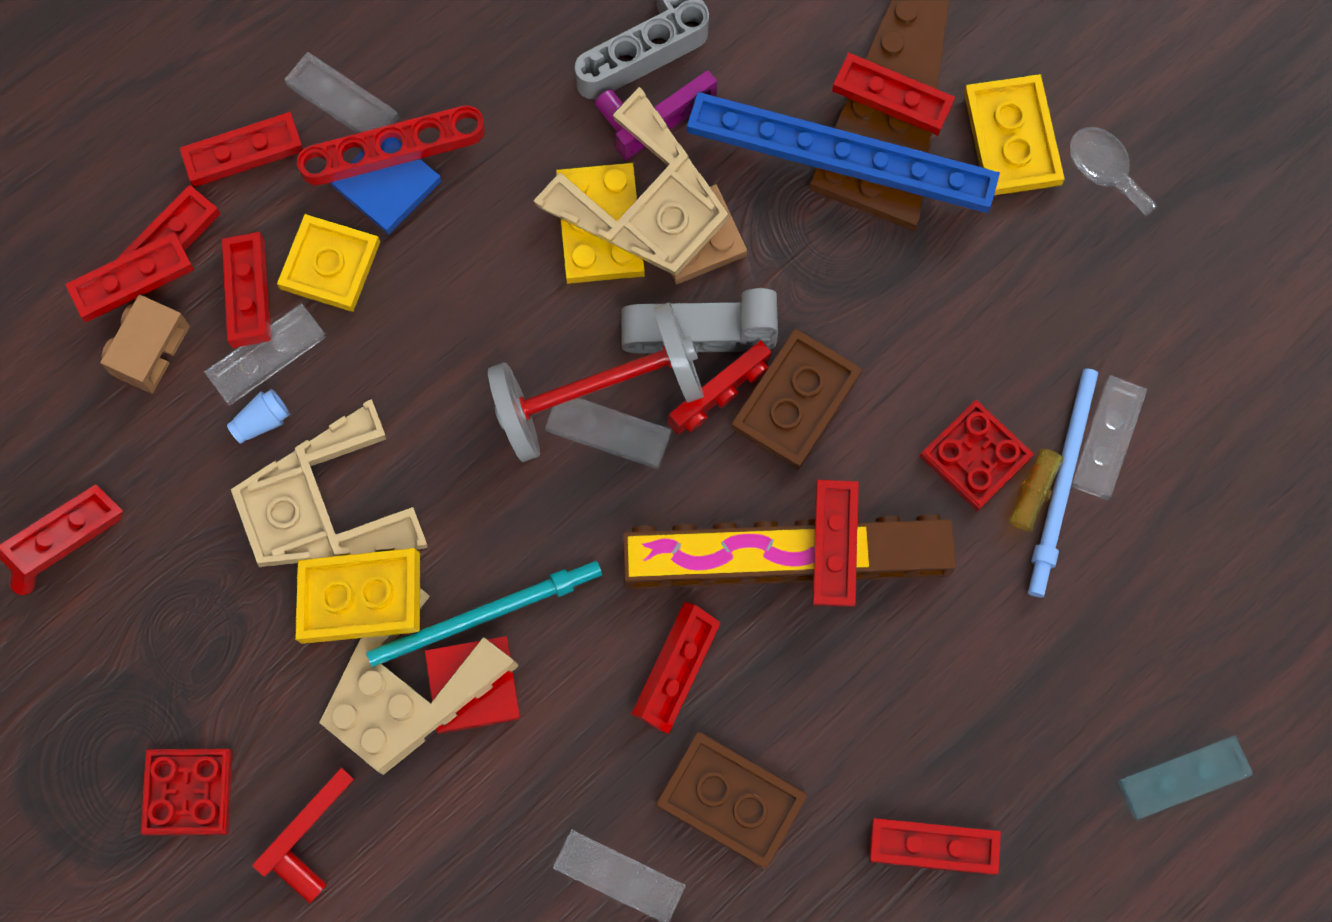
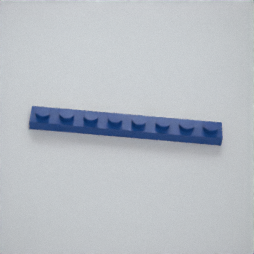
(843, 152)

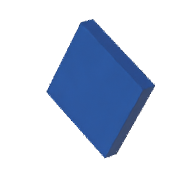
(391, 192)

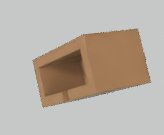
(143, 336)

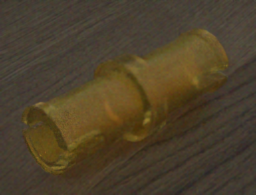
(1035, 490)

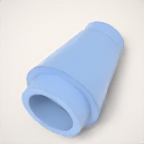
(258, 416)

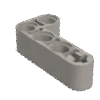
(602, 71)
(710, 325)

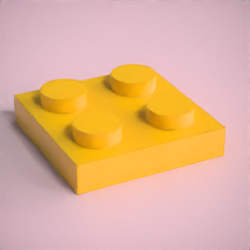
(328, 262)

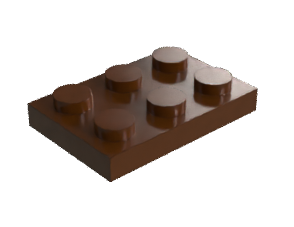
(796, 399)
(731, 800)

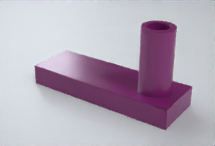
(672, 110)

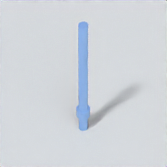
(1045, 553)

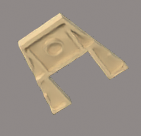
(668, 219)
(288, 516)
(389, 719)

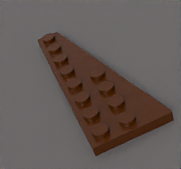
(911, 45)

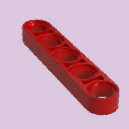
(371, 142)

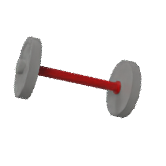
(515, 412)

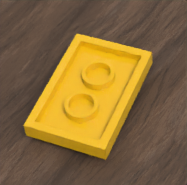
(1014, 133)
(585, 254)
(358, 596)

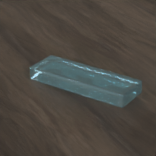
(1185, 777)

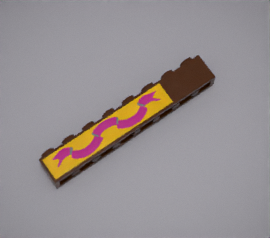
(781, 552)

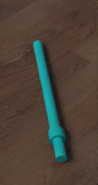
(559, 584)

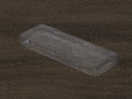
(339, 95)
(255, 363)
(610, 431)
(1108, 437)
(619, 877)

